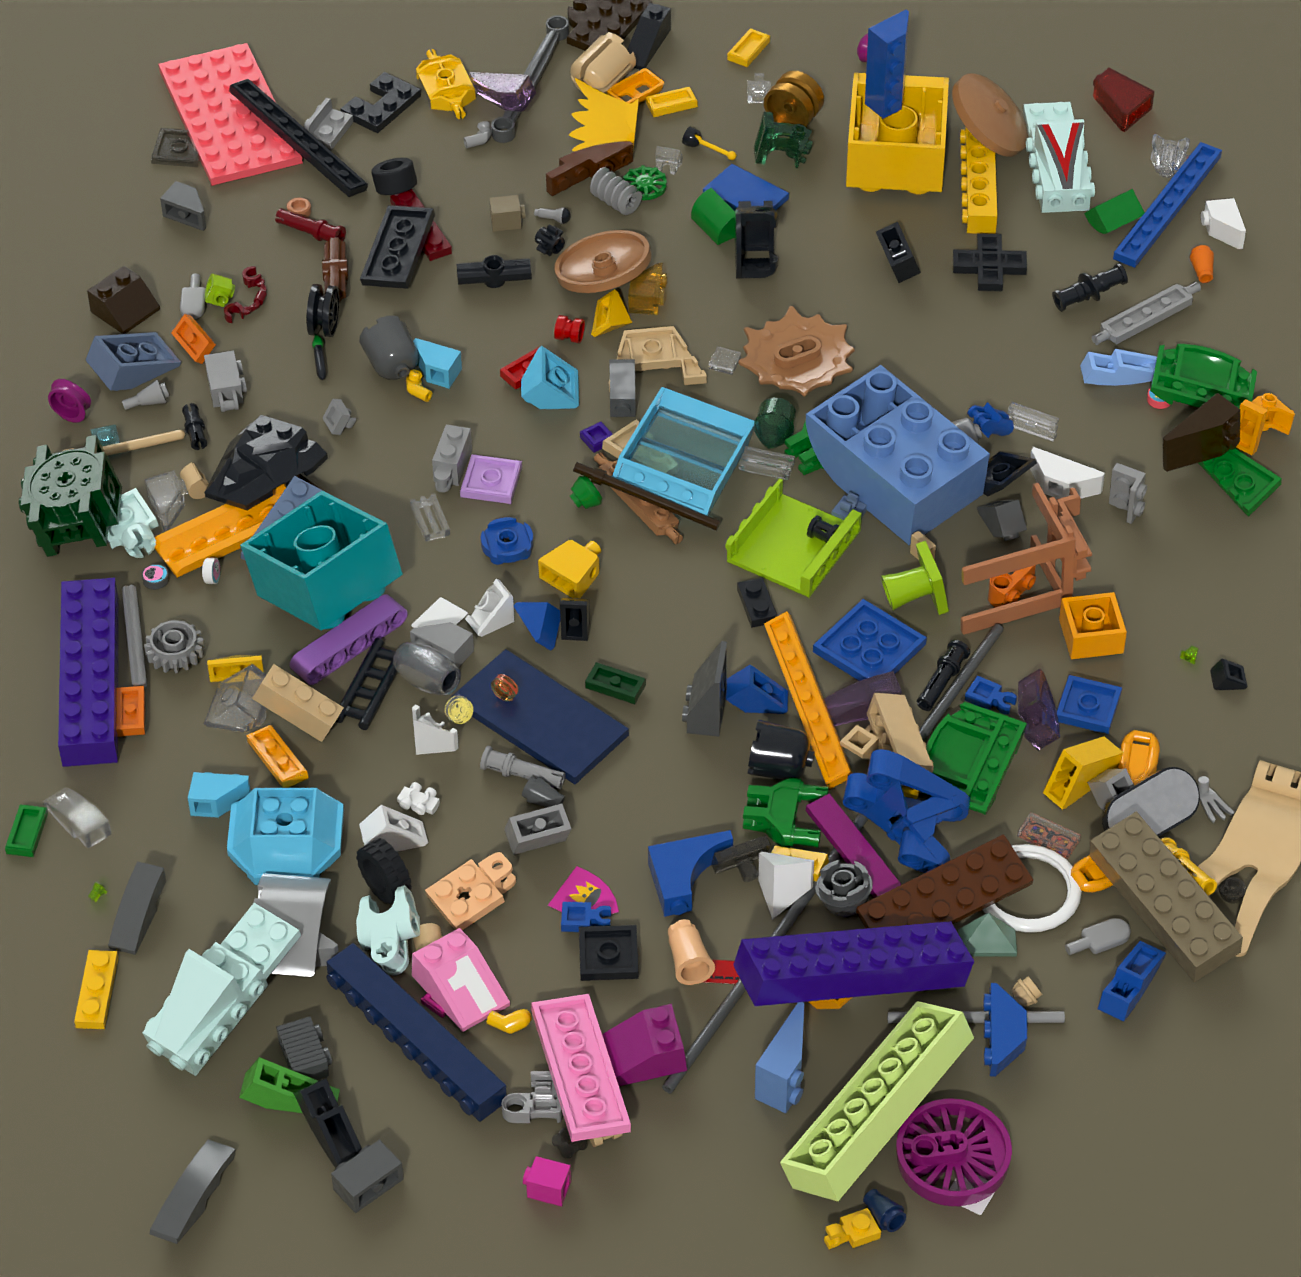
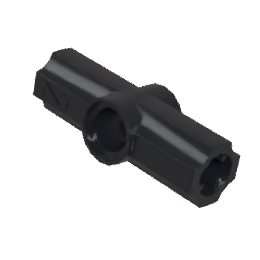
(494, 271)

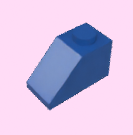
(756, 692)

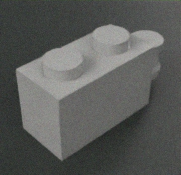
(224, 380)
(451, 457)

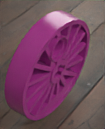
(954, 1151)

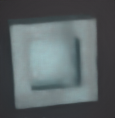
(106, 435)

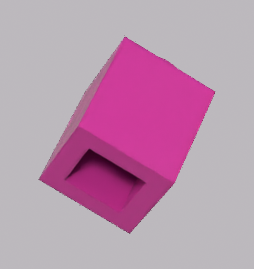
(547, 1181)

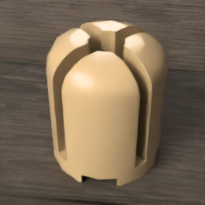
(603, 63)

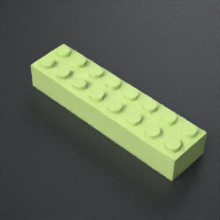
(877, 1101)

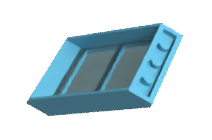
(684, 450)

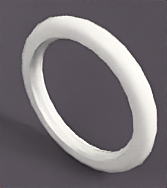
(1063, 914)

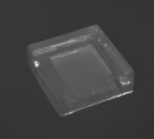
(724, 360)

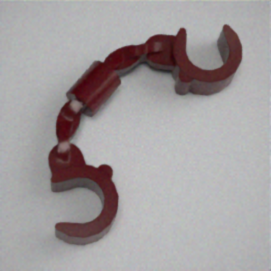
(258, 300)

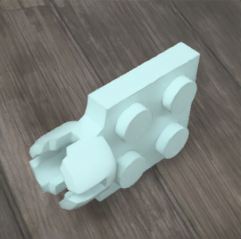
(134, 526)

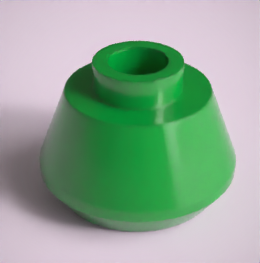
(585, 493)

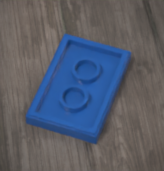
(739, 185)

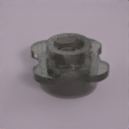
(567, 1150)

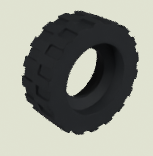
(382, 869)

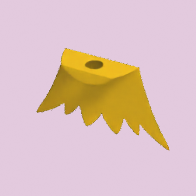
(605, 120)

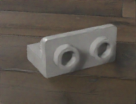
(328, 124)
(1128, 490)

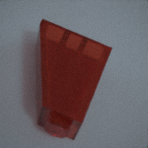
(1122, 98)

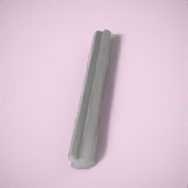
(134, 636)

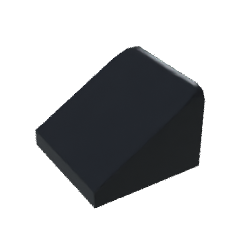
(1228, 676)

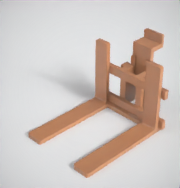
(1063, 542)

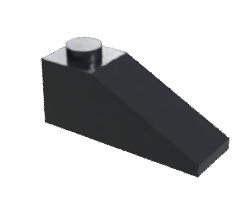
(650, 33)

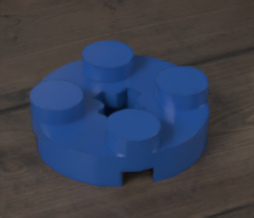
(507, 552)

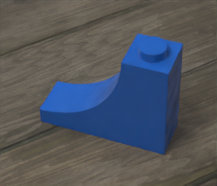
(679, 864)

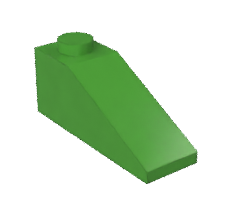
(274, 1086)

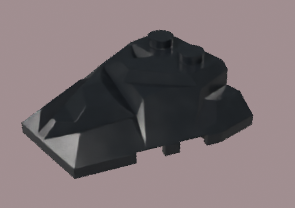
(261, 460)

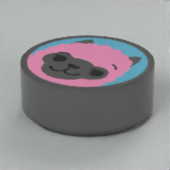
(155, 576)

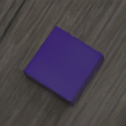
(594, 436)

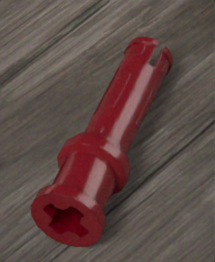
(319, 229)

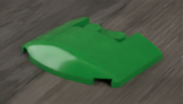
(1197, 373)
(975, 751)

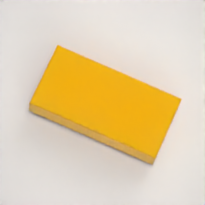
(748, 47)
(671, 101)

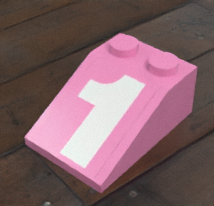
(458, 979)

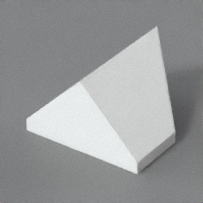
(493, 610)
(430, 735)
(783, 880)

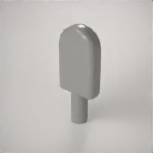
(193, 298)
(1101, 937)

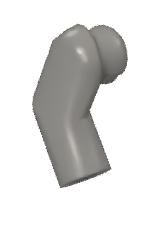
(480, 137)

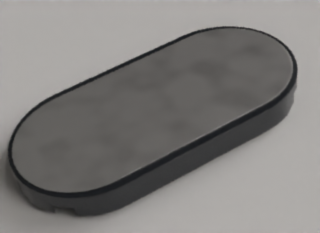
(1160, 799)

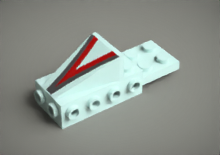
(1058, 157)

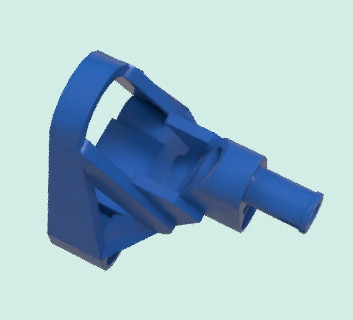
(880, 797)

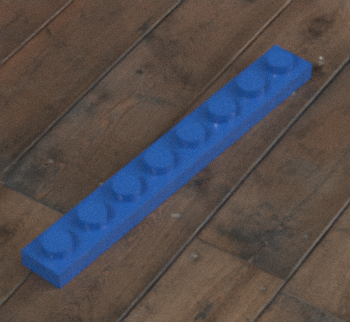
(1167, 205)

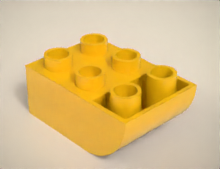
(906, 146)

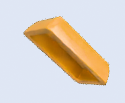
(630, 84)

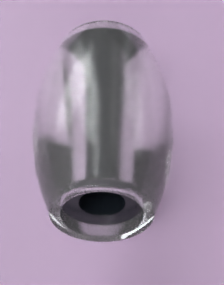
(427, 668)

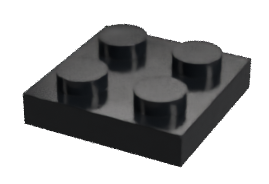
(608, 952)

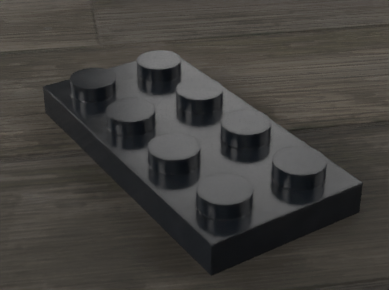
(397, 247)

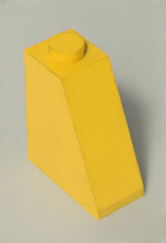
(1077, 767)

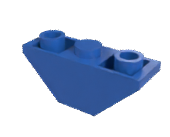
(1004, 1029)

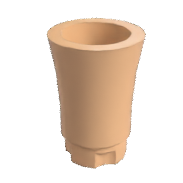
(689, 954)

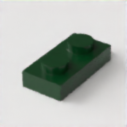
(615, 683)

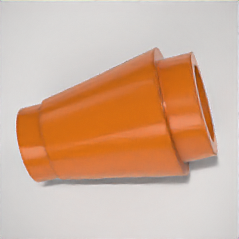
(1202, 260)

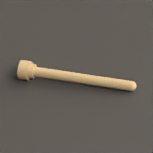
(143, 442)

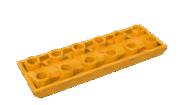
(211, 534)

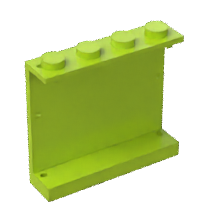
(777, 545)

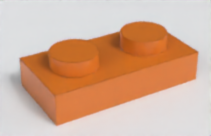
(193, 338)
(130, 711)

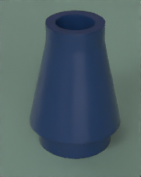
(886, 1212)

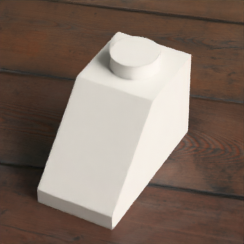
(1224, 222)
(394, 827)

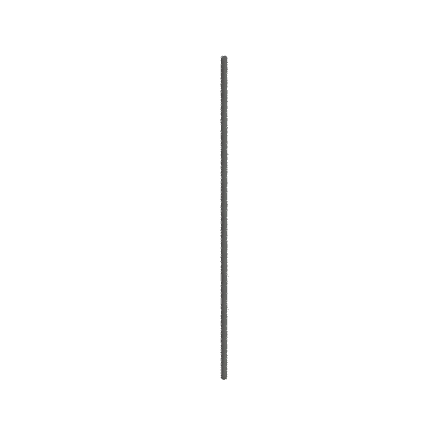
(799, 905)

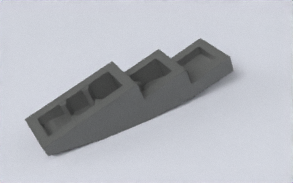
(191, 1191)

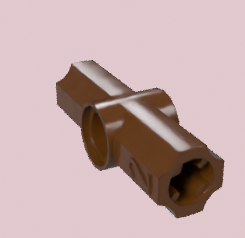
(335, 266)

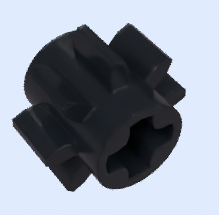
(549, 240)

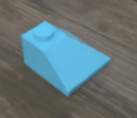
(550, 382)

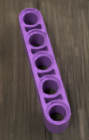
(348, 639)

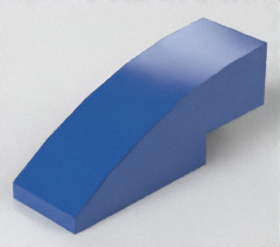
(1131, 981)

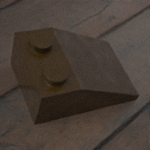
(1203, 434)

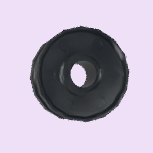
(322, 310)

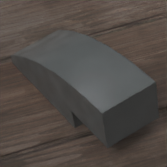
(137, 907)

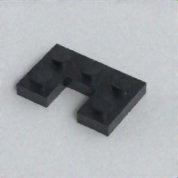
(395, 99)

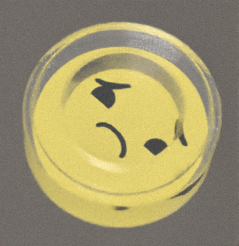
(459, 709)

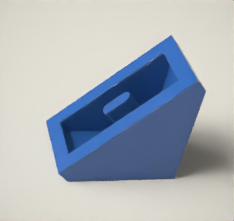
(541, 620)

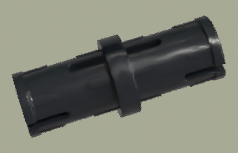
(194, 426)

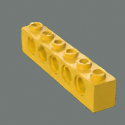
(979, 185)

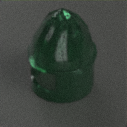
(774, 422)

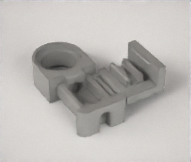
(541, 1106)

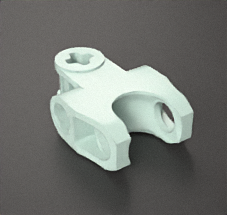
(388, 931)

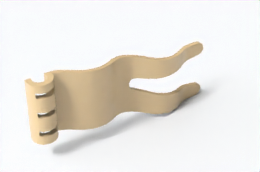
(1264, 837)

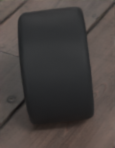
(394, 176)

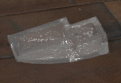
(78, 816)

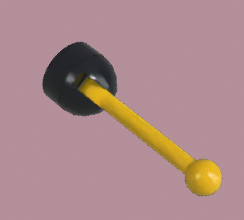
(693, 138)

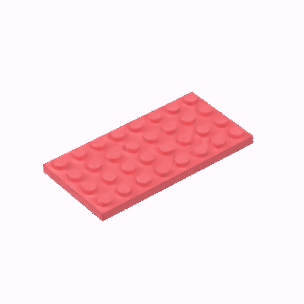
(222, 129)

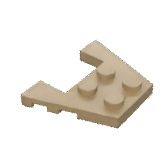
(660, 350)

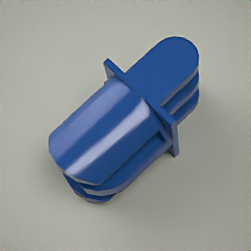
(991, 420)

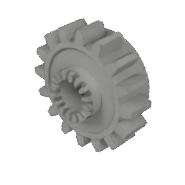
(174, 645)

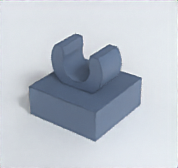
(848, 503)

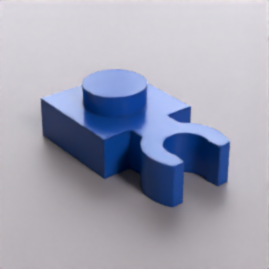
(988, 694)
(581, 915)

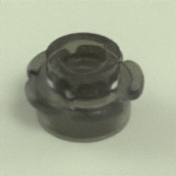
(1232, 895)

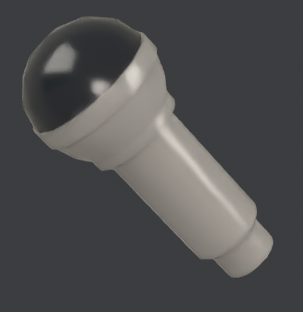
(560, 215)

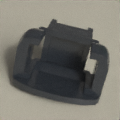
(755, 233)

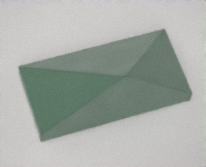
(989, 937)

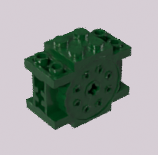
(70, 496)

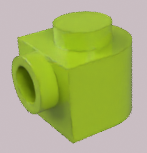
(219, 290)

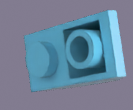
(438, 363)
(214, 793)

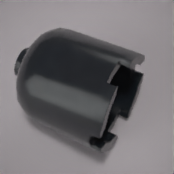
(779, 752)

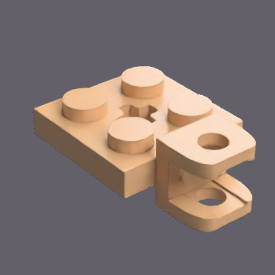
(483, 887)

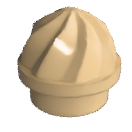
(1026, 992)

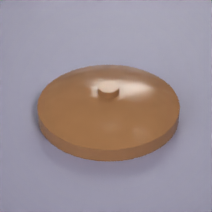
(990, 114)
(603, 261)

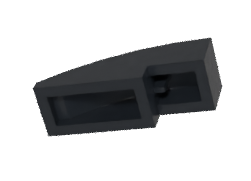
(328, 1122)

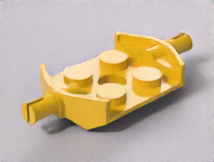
(447, 93)

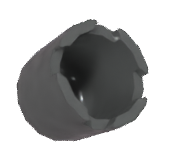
(390, 348)

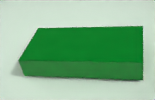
(26, 830)

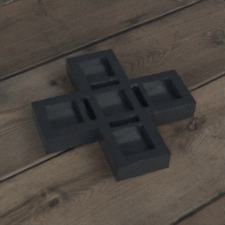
(990, 262)

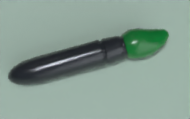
(317, 345)

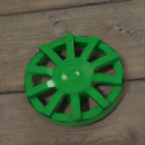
(645, 183)

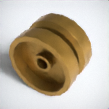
(794, 99)

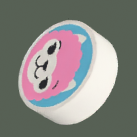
(211, 570)

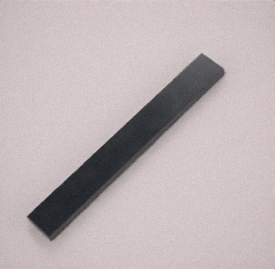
(298, 137)

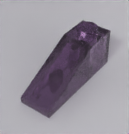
(506, 91)

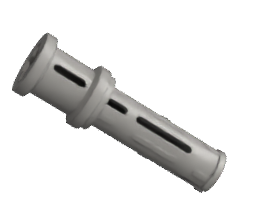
(510, 765)

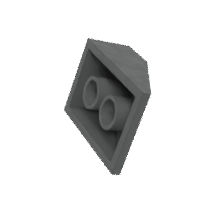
(707, 695)

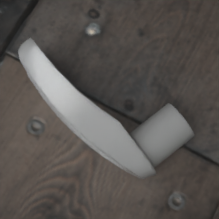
(1210, 798)

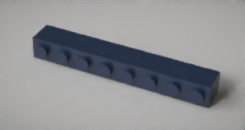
(416, 1032)

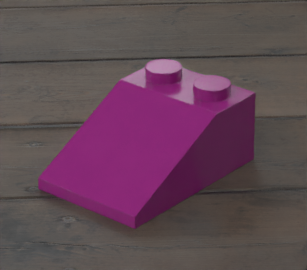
(646, 1046)

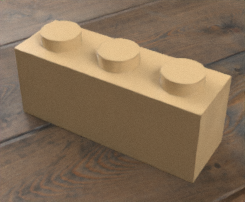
(297, 703)

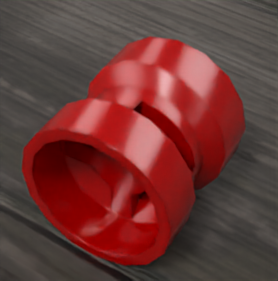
(566, 329)

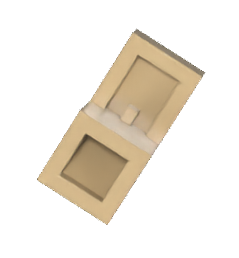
(861, 741)

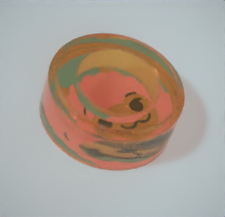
(504, 687)

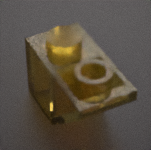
(647, 292)

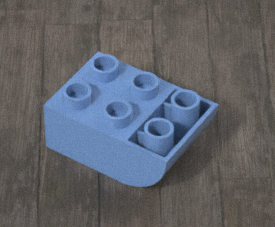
(896, 454)

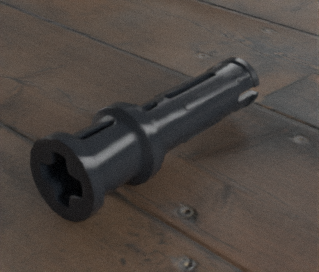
(947, 667)

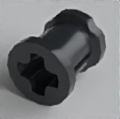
(815, 527)

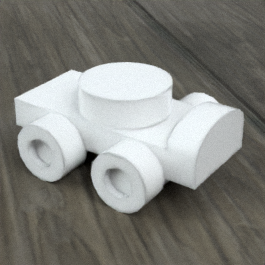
(417, 800)

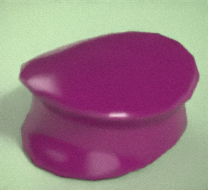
(69, 400)

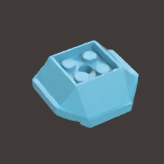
(285, 832)

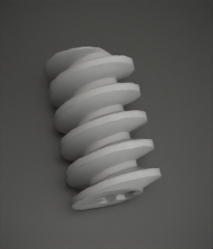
(615, 191)

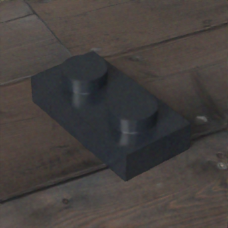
(756, 601)

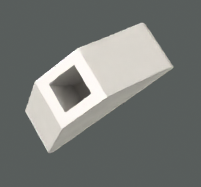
(1060, 474)

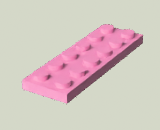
(580, 1068)

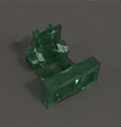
(768, 140)

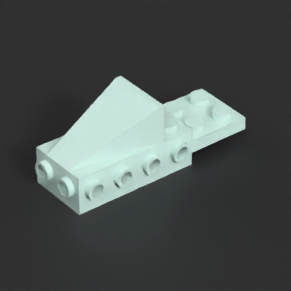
(218, 989)

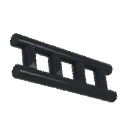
(376, 696)

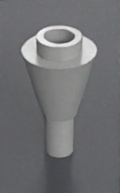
(151, 395)

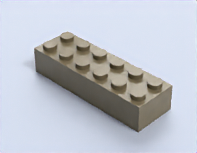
(1165, 896)

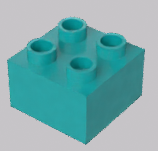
(322, 560)

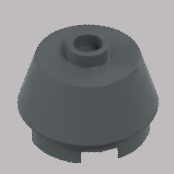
(843, 887)

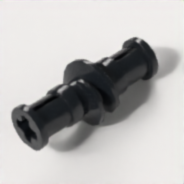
(1089, 286)

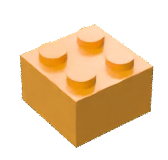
(1092, 625)

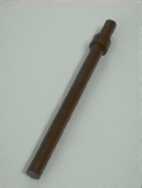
(601, 477)

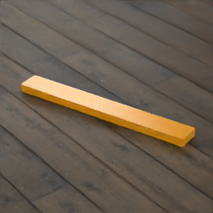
(808, 700)

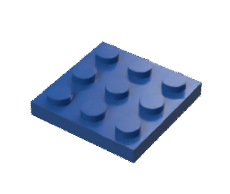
(869, 642)

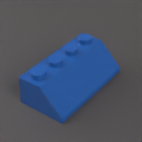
(887, 64)

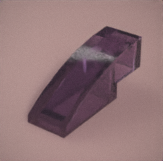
(853, 701)
(1038, 710)

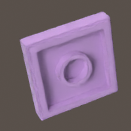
(491, 479)

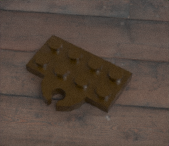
(602, 17)

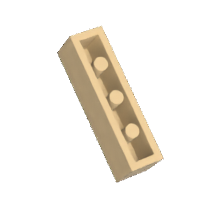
(896, 728)

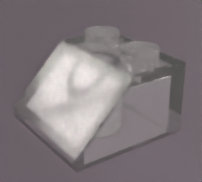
(233, 702)

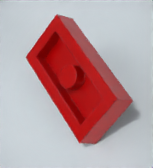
(514, 371)

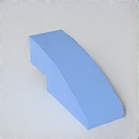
(1118, 369)

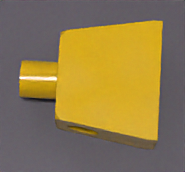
(571, 567)

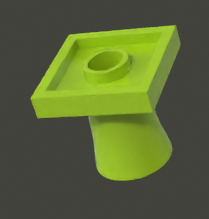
(916, 583)

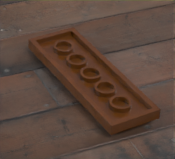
(951, 889)

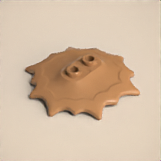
(797, 352)

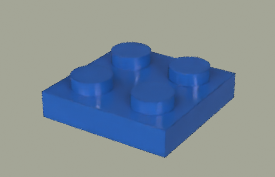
(1088, 704)

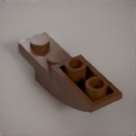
(586, 162)

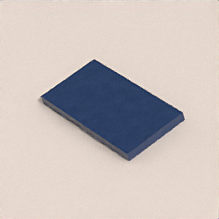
(543, 718)

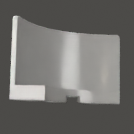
(301, 904)

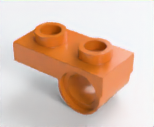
(1008, 588)

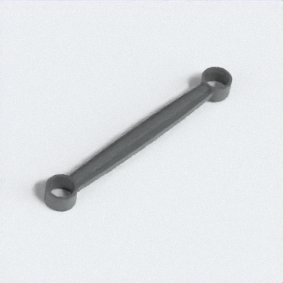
(534, 70)

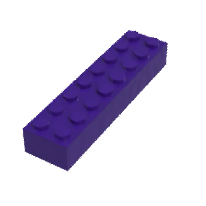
(88, 672)
(852, 963)

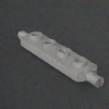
(1146, 313)

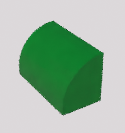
(1115, 212)
(714, 216)

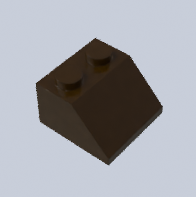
(122, 300)

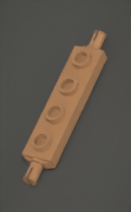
(656, 518)

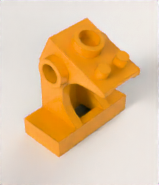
(1259, 416)

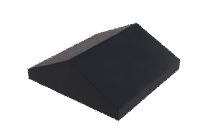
(1004, 469)

